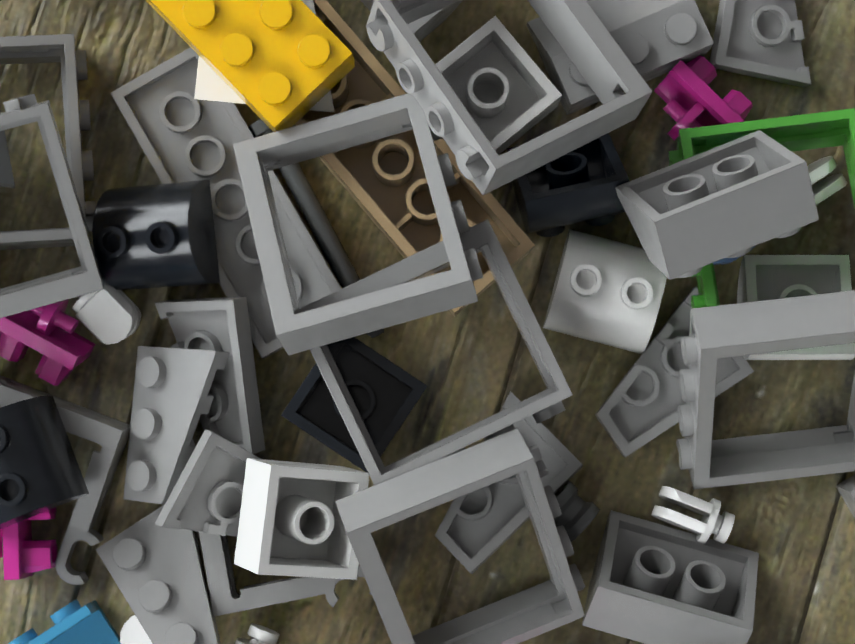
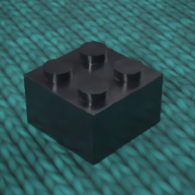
(379, 389)

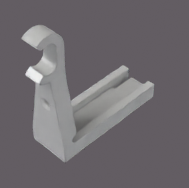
(102, 467)
(223, 587)

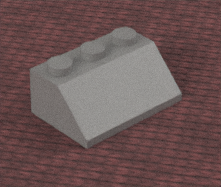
(648, 32)
(719, 204)
(668, 587)

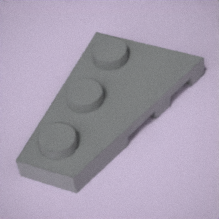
(760, 41)
(224, 327)
(650, 392)
(166, 408)
(208, 489)
(489, 516)
(162, 581)

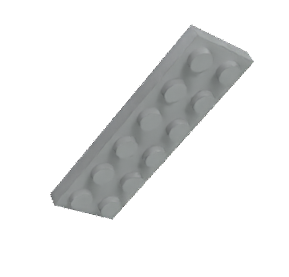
(194, 143)

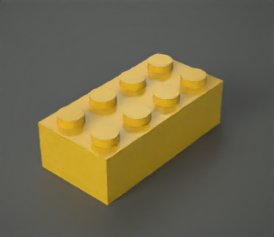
(264, 50)

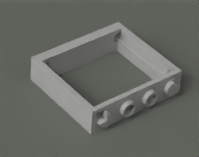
(581, 38)
(76, 119)
(420, 265)
(70, 282)
(374, 310)
(752, 330)
(504, 621)

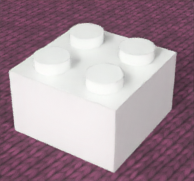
(499, 84)
(293, 520)

